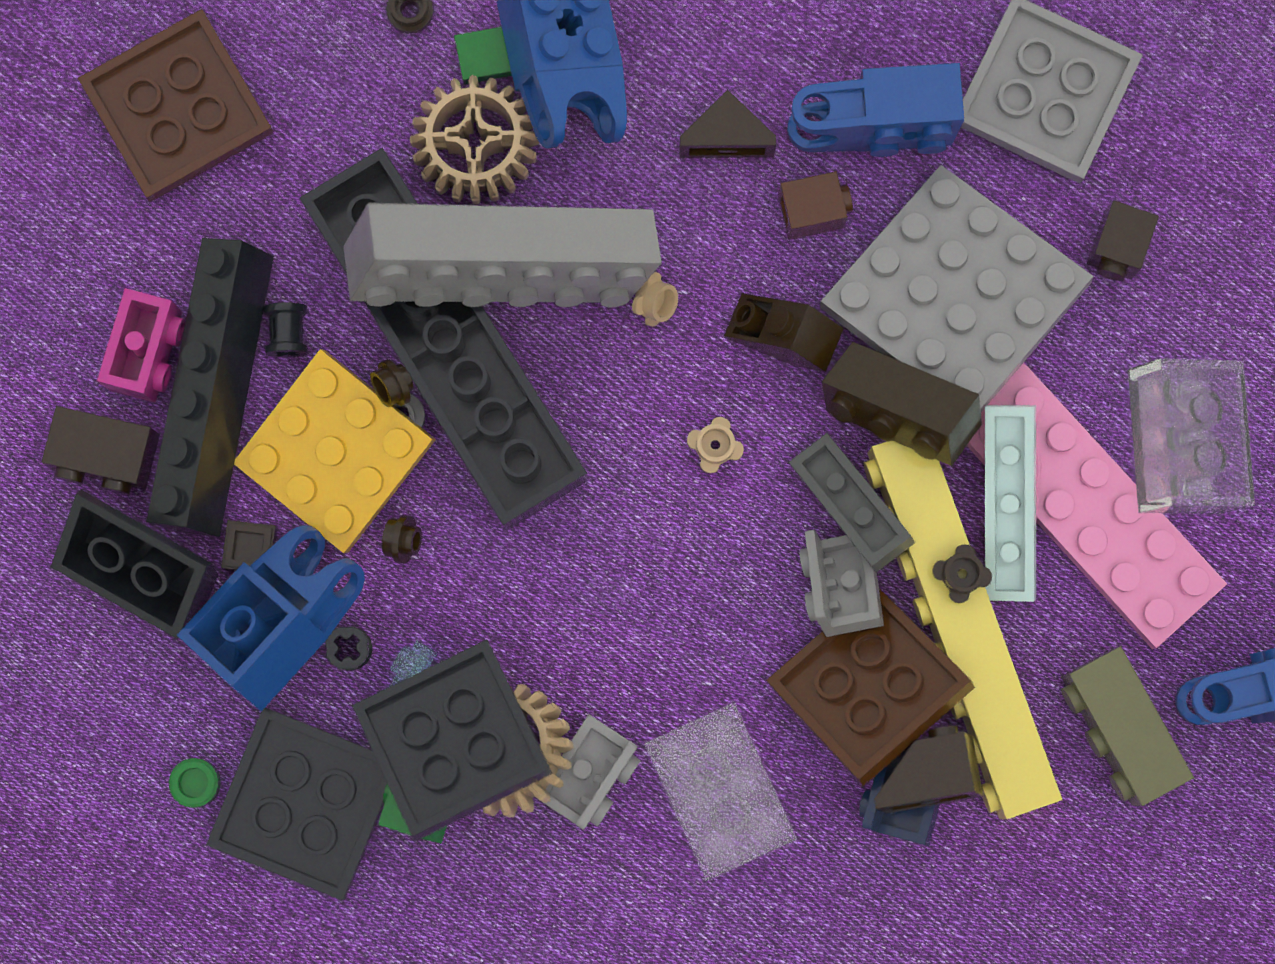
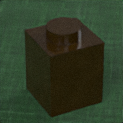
(1122, 241)

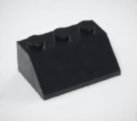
(132, 565)

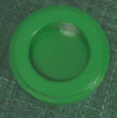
(194, 782)

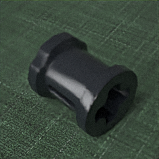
(286, 329)
(364, 646)

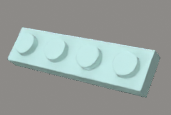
(1010, 501)

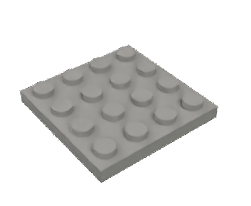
(956, 288)

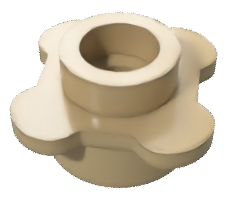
(655, 300)
(718, 431)

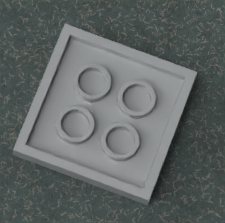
(1048, 89)

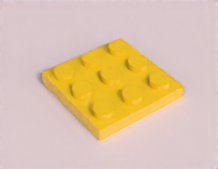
(333, 451)

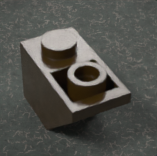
(784, 331)

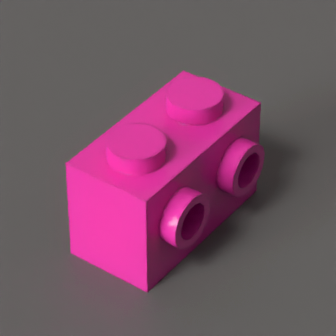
(141, 346)

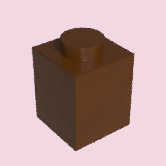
(814, 205)

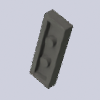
(852, 502)

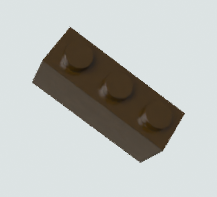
(902, 403)

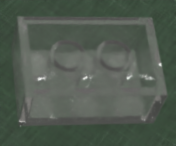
(1191, 436)
(720, 791)

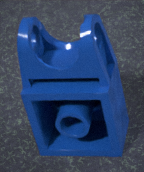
(563, 59)
(882, 111)
(272, 616)
(1234, 692)

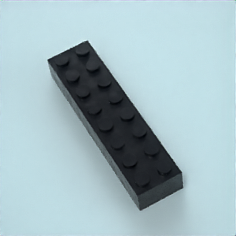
(459, 366)

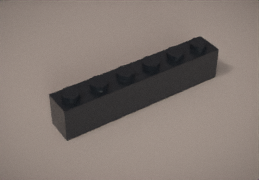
(210, 387)

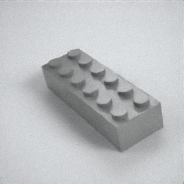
(500, 254)

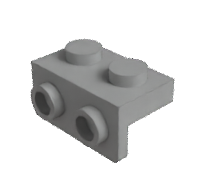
(842, 585)
(596, 762)

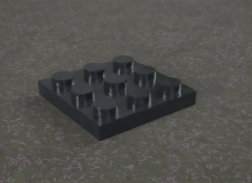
(451, 740)
(301, 804)

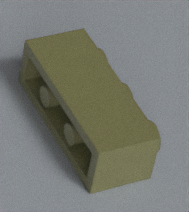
(1125, 728)

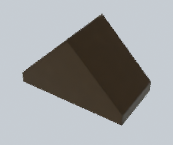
(727, 132)

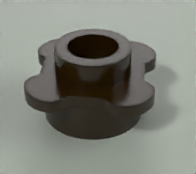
(948, 570)

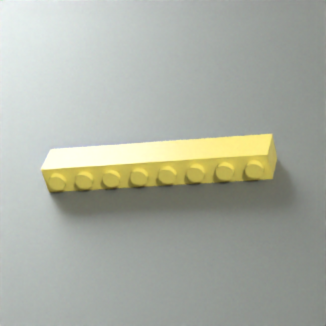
(967, 632)

